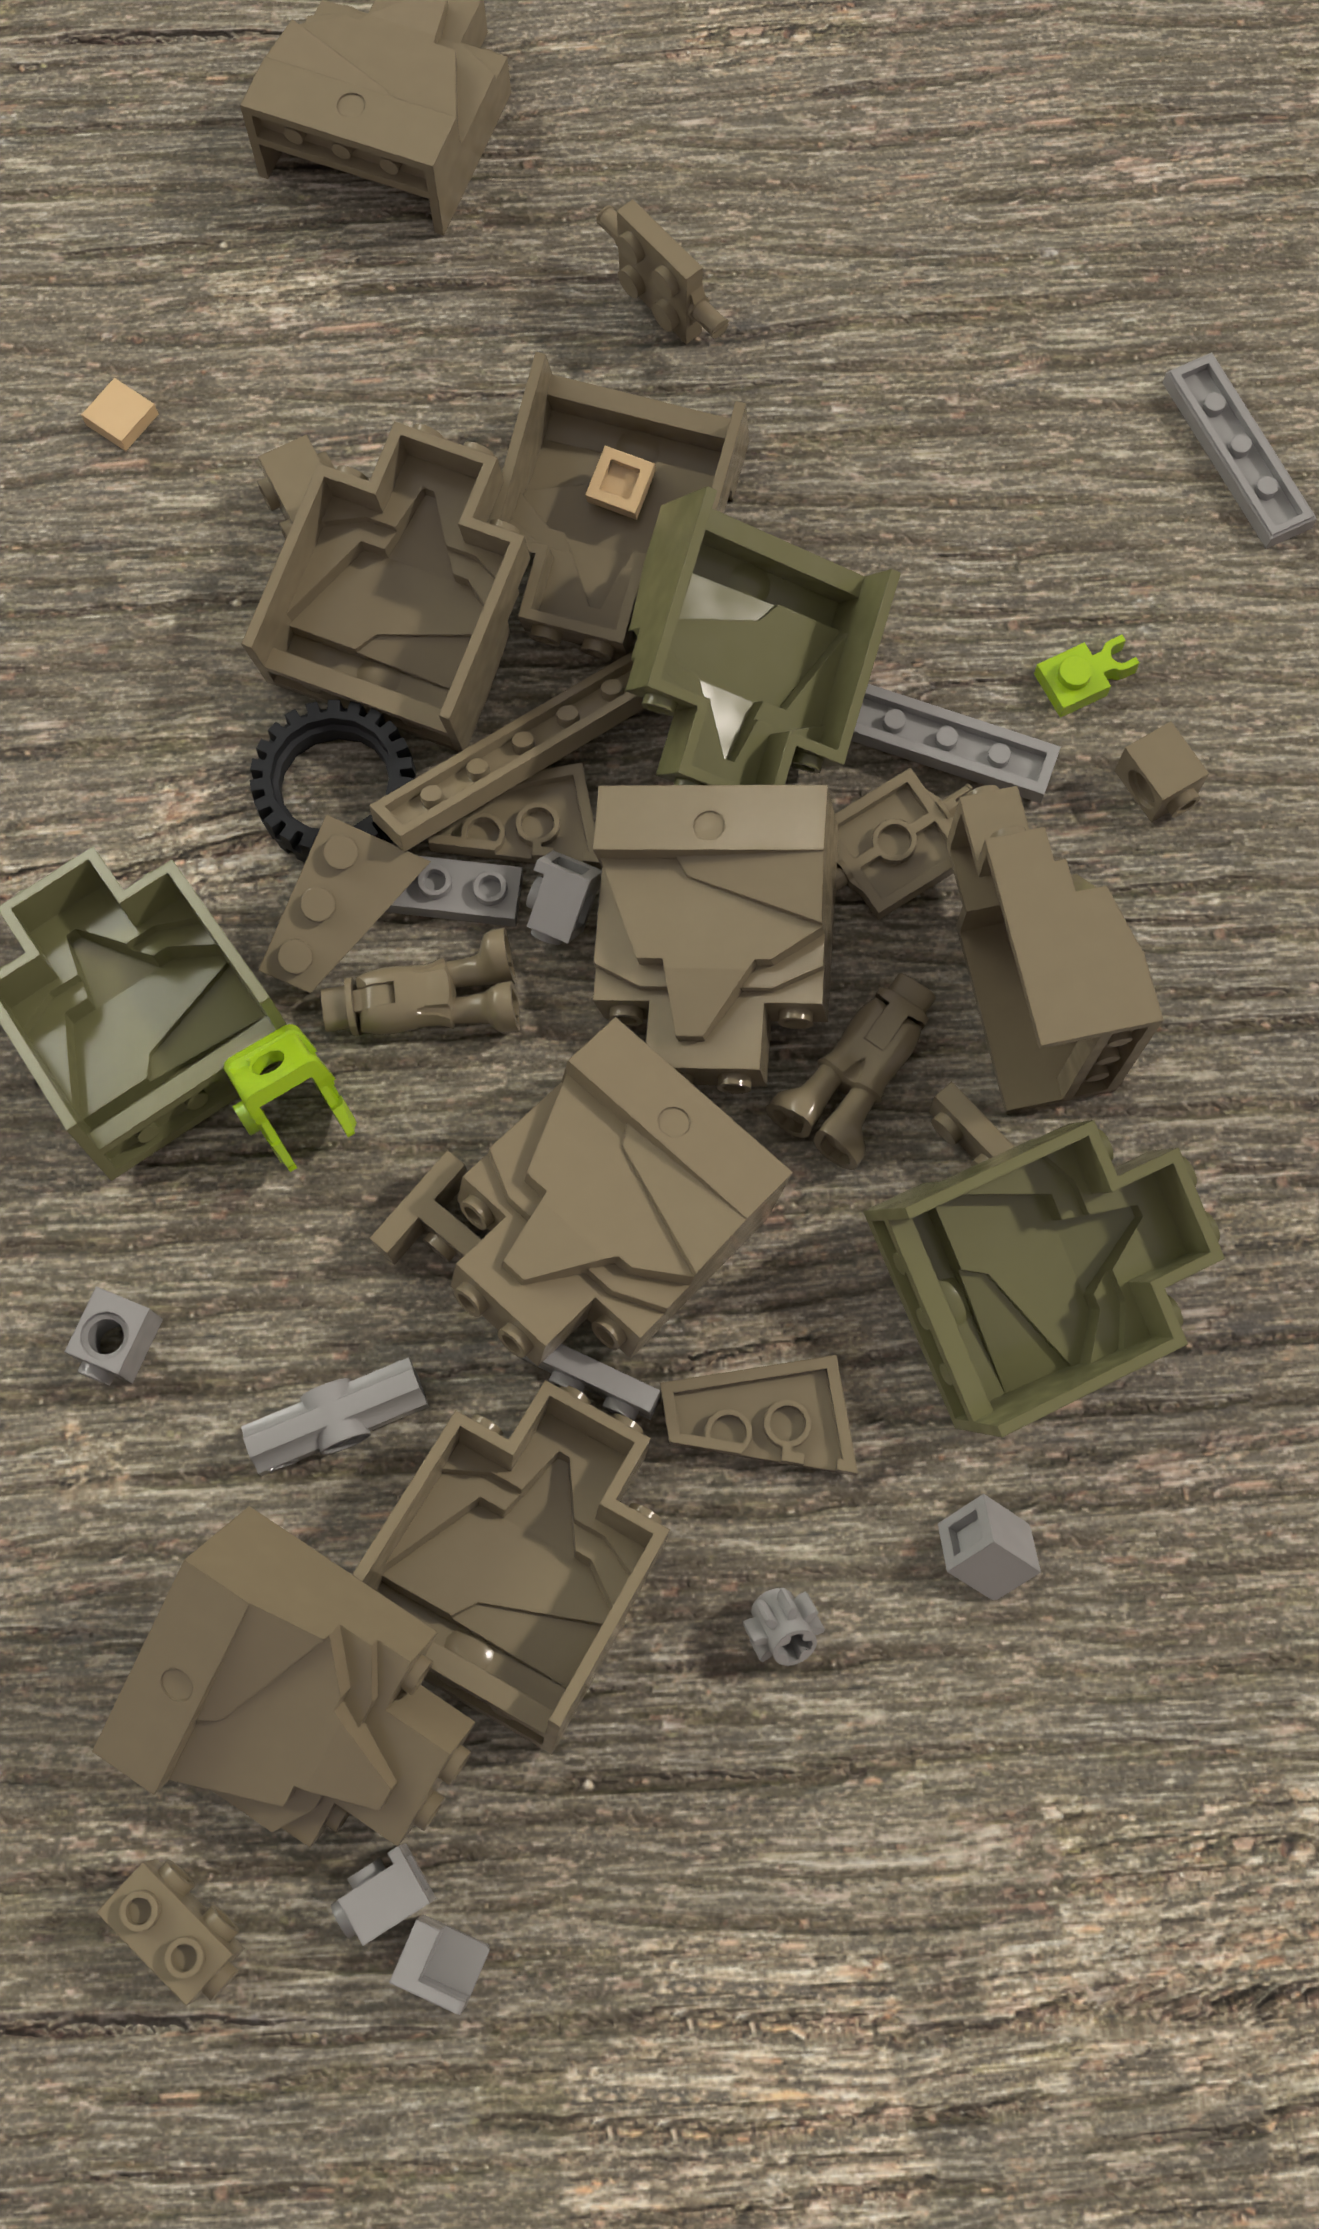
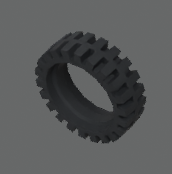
(302, 734)

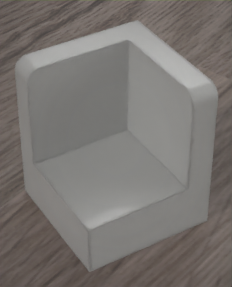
(988, 1547)
(440, 1964)

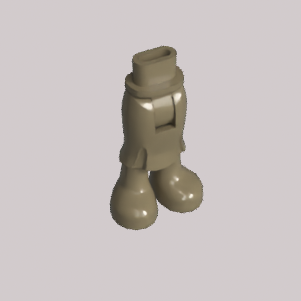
(426, 996)
(860, 1067)

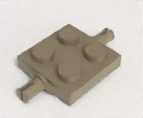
(660, 273)
(895, 842)

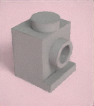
(561, 897)
(382, 1896)

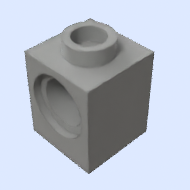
(105, 1313)

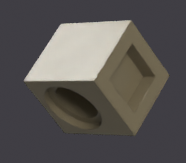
(1162, 773)

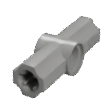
(334, 1416)

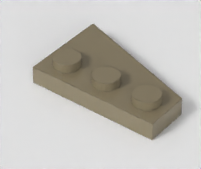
(336, 901)

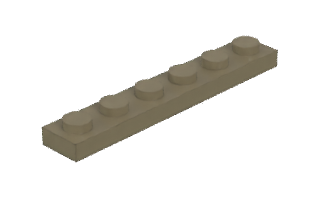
(507, 756)

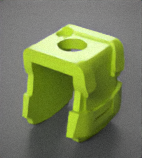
(298, 1065)

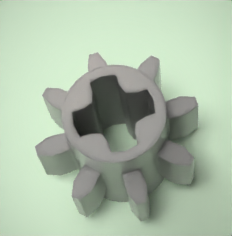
(783, 1626)

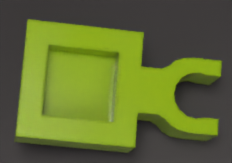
(1080, 678)

